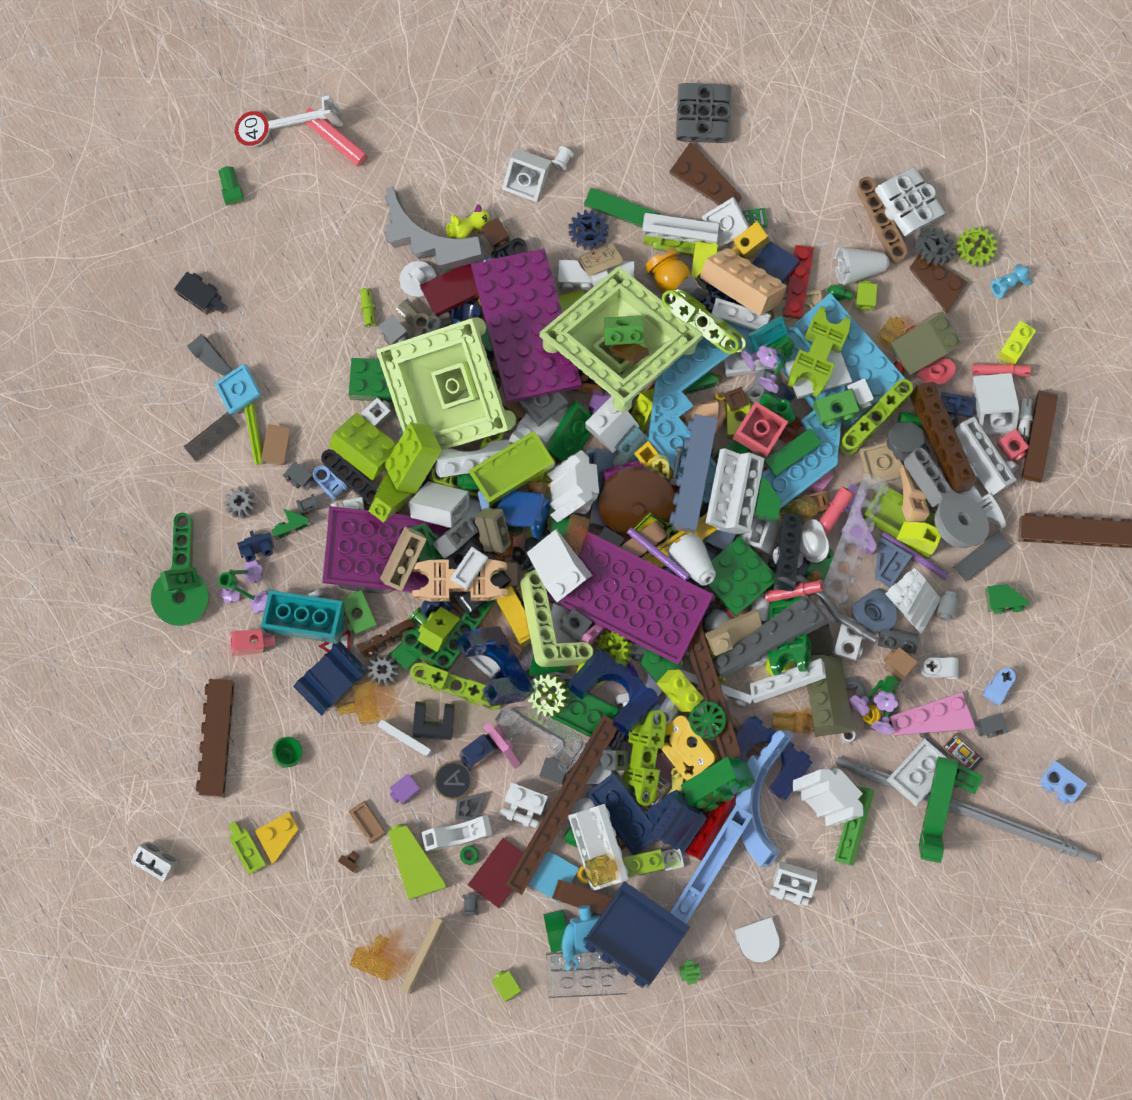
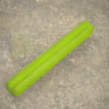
(254, 434)

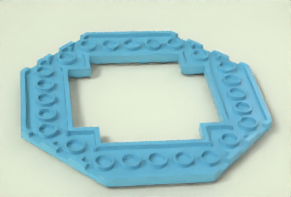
(670, 404)

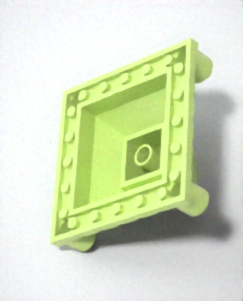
(580, 336)
(446, 384)

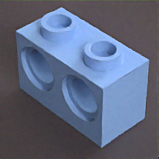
(1065, 778)

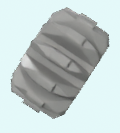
(245, 506)
(382, 664)

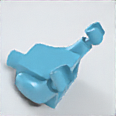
(574, 934)

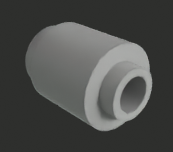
(948, 605)

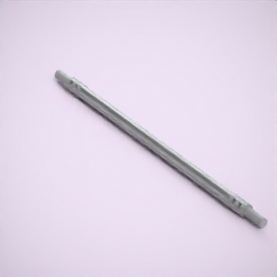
(980, 815)

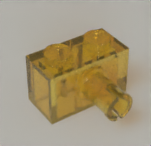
(363, 704)
(373, 961)

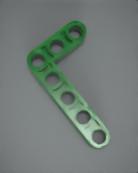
(446, 652)
(931, 842)

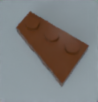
(939, 281)
(387, 640)

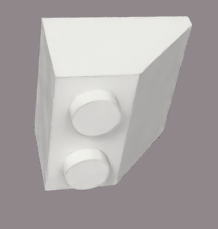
(526, 174)
(609, 424)

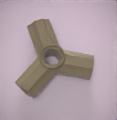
(414, 315)

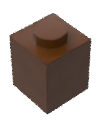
(495, 233)

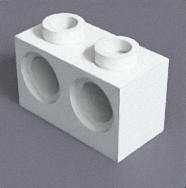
(846, 638)

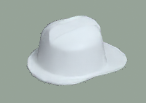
(813, 541)

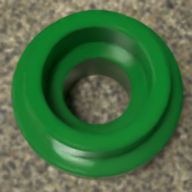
(465, 850)

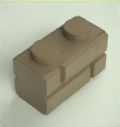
(493, 530)

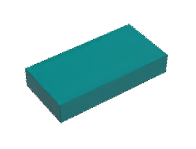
(768, 333)

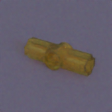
(797, 722)

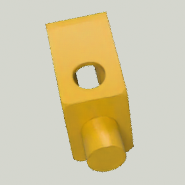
(755, 237)

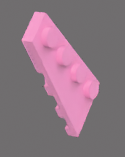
(935, 717)

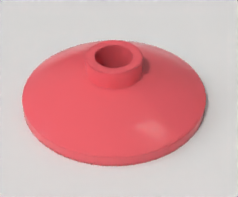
(938, 371)

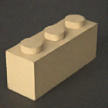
(403, 558)

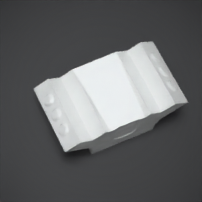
(544, 432)
(573, 486)
(914, 599)
(830, 795)

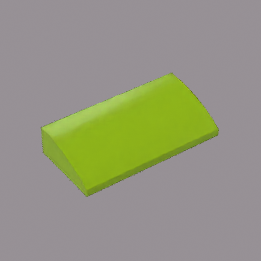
(511, 468)
(892, 518)

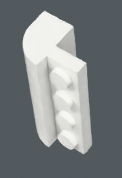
(734, 491)
(597, 837)

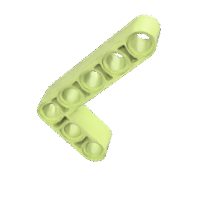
(545, 627)

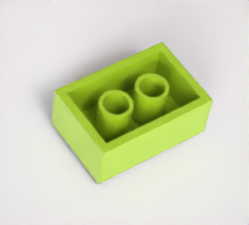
(362, 445)
(413, 457)

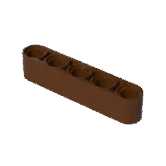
(1039, 436)
(579, 896)

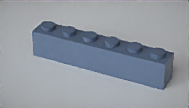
(694, 473)

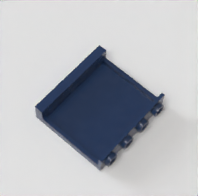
(635, 935)

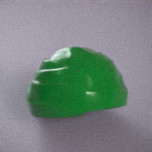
(287, 752)

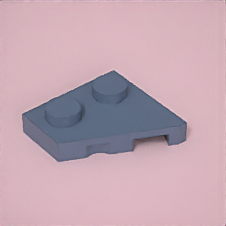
(890, 562)

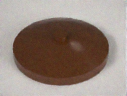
(634, 495)

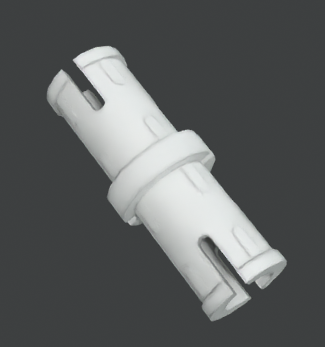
(1025, 417)

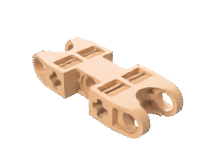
(431, 591)

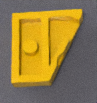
(277, 835)

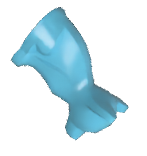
(1001, 285)

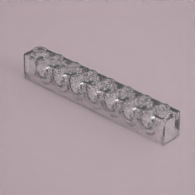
(868, 482)

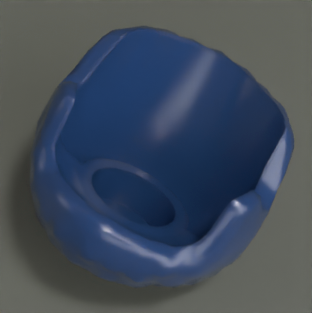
(465, 312)

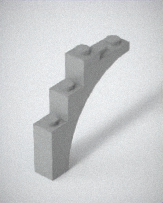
(447, 252)

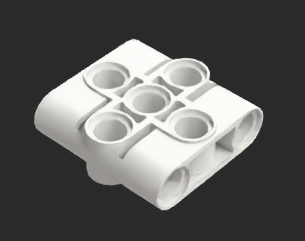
(910, 201)

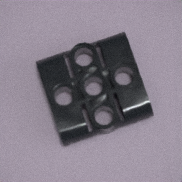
(499, 579)

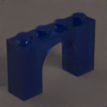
(493, 644)
(603, 668)
(793, 762)

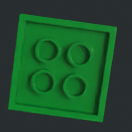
(740, 576)

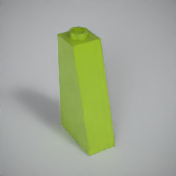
(388, 499)
(414, 865)

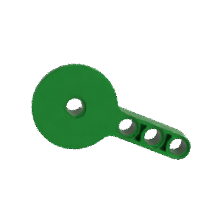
(197, 598)

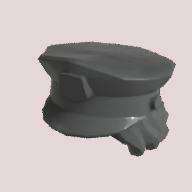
(904, 439)

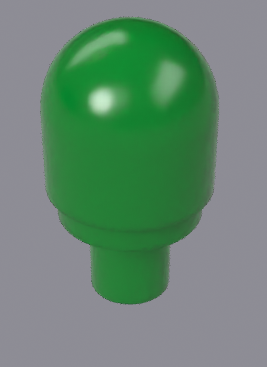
(839, 292)

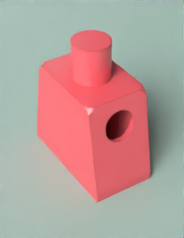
(241, 642)

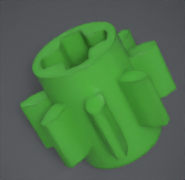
(690, 972)

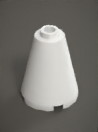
(858, 264)
(693, 558)

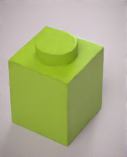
(866, 296)
(506, 985)

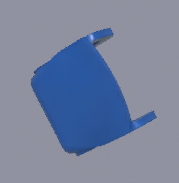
(526, 509)

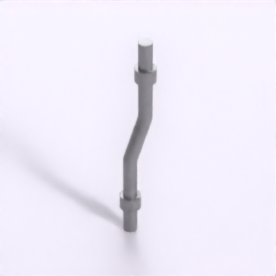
(859, 630)

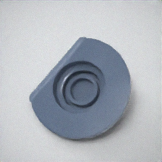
(875, 611)

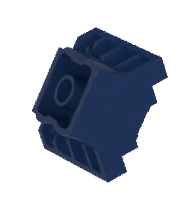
(331, 678)
(675, 820)

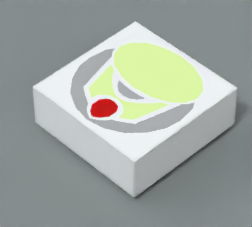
(672, 859)

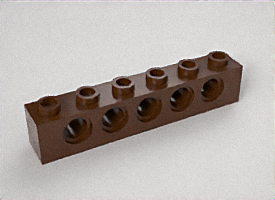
(943, 437)

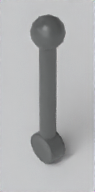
(673, 480)
(924, 735)

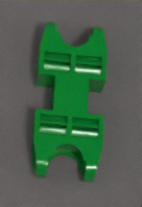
(796, 651)

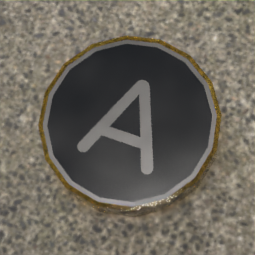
(453, 780)

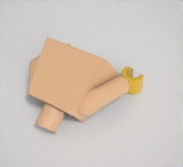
(712, 408)

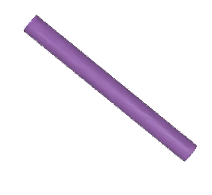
(658, 554)
(916, 556)

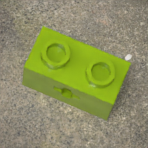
(438, 628)
(644, 863)

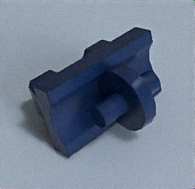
(958, 404)
(254, 545)

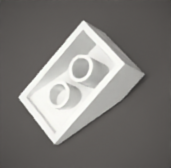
(558, 565)

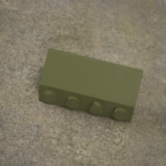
(830, 700)

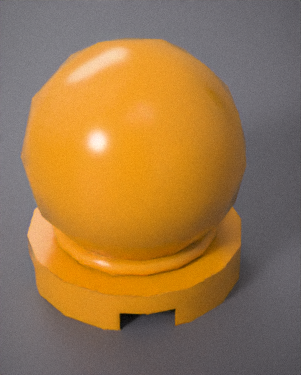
(667, 270)

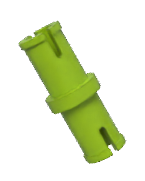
(367, 307)

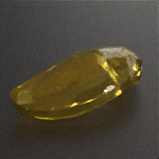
(801, 506)

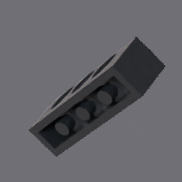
(788, 552)

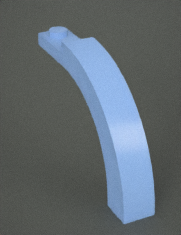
(754, 834)
(711, 864)

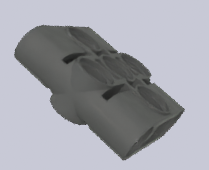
(716, 125)

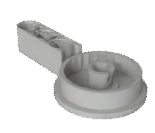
(958, 516)

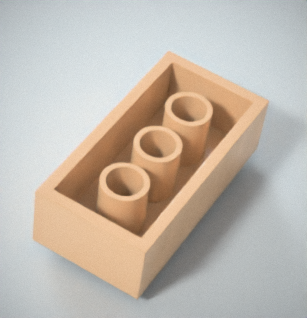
(743, 281)

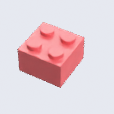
(760, 430)

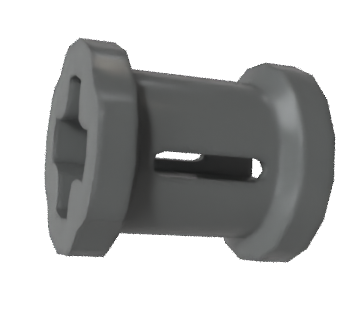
(307, 504)
(470, 904)

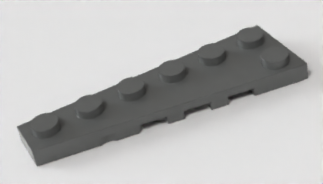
(793, 621)

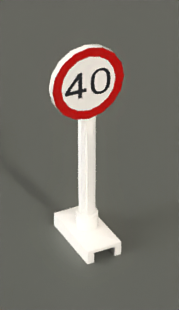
(254, 127)

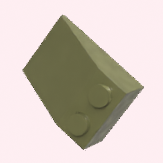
(925, 342)

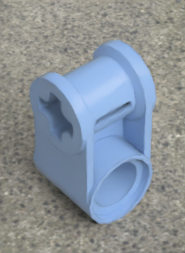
(331, 484)
(997, 688)

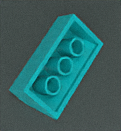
(303, 617)

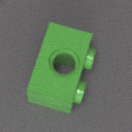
(623, 330)
(844, 400)
(366, 622)

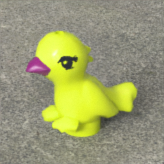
(463, 227)

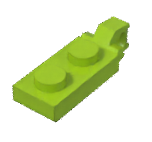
(662, 244)
(246, 849)

